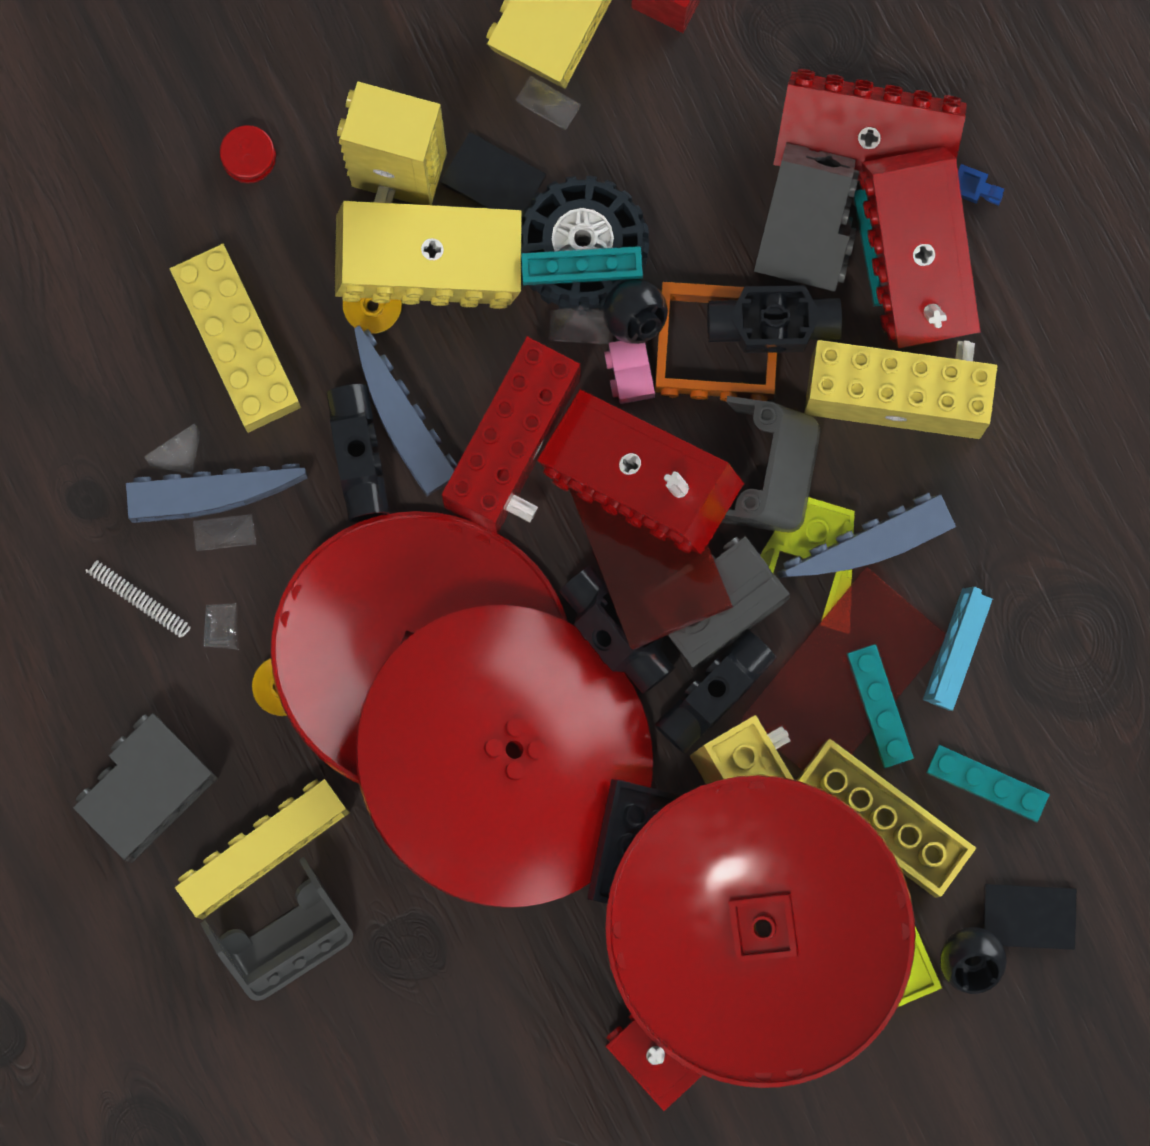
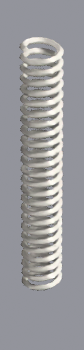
(139, 599)

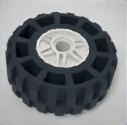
(576, 214)

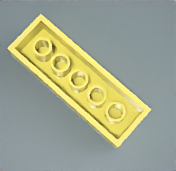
(235, 338)
(920, 842)
(262, 849)

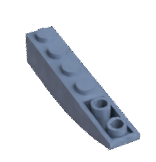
(402, 420)
(204, 493)
(877, 540)

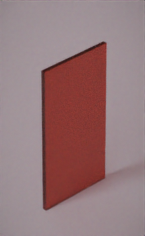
(650, 579)
(816, 689)

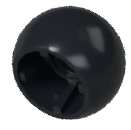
(635, 311)
(973, 960)

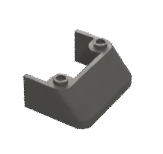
(789, 469)
(287, 945)

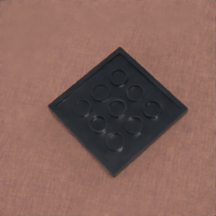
(626, 813)

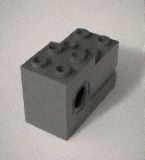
(809, 219)
(753, 594)
(145, 790)

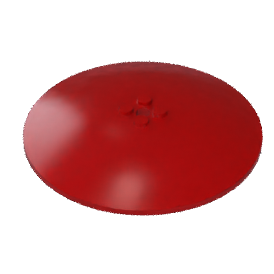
(371, 593)
(440, 767)
(744, 1001)

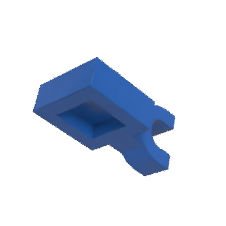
(974, 185)

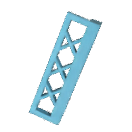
(957, 648)

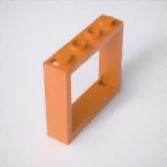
(702, 389)

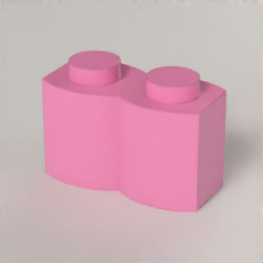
(631, 372)

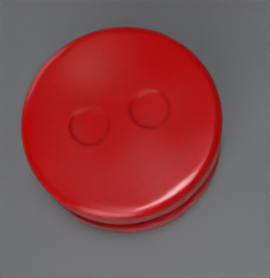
(247, 154)

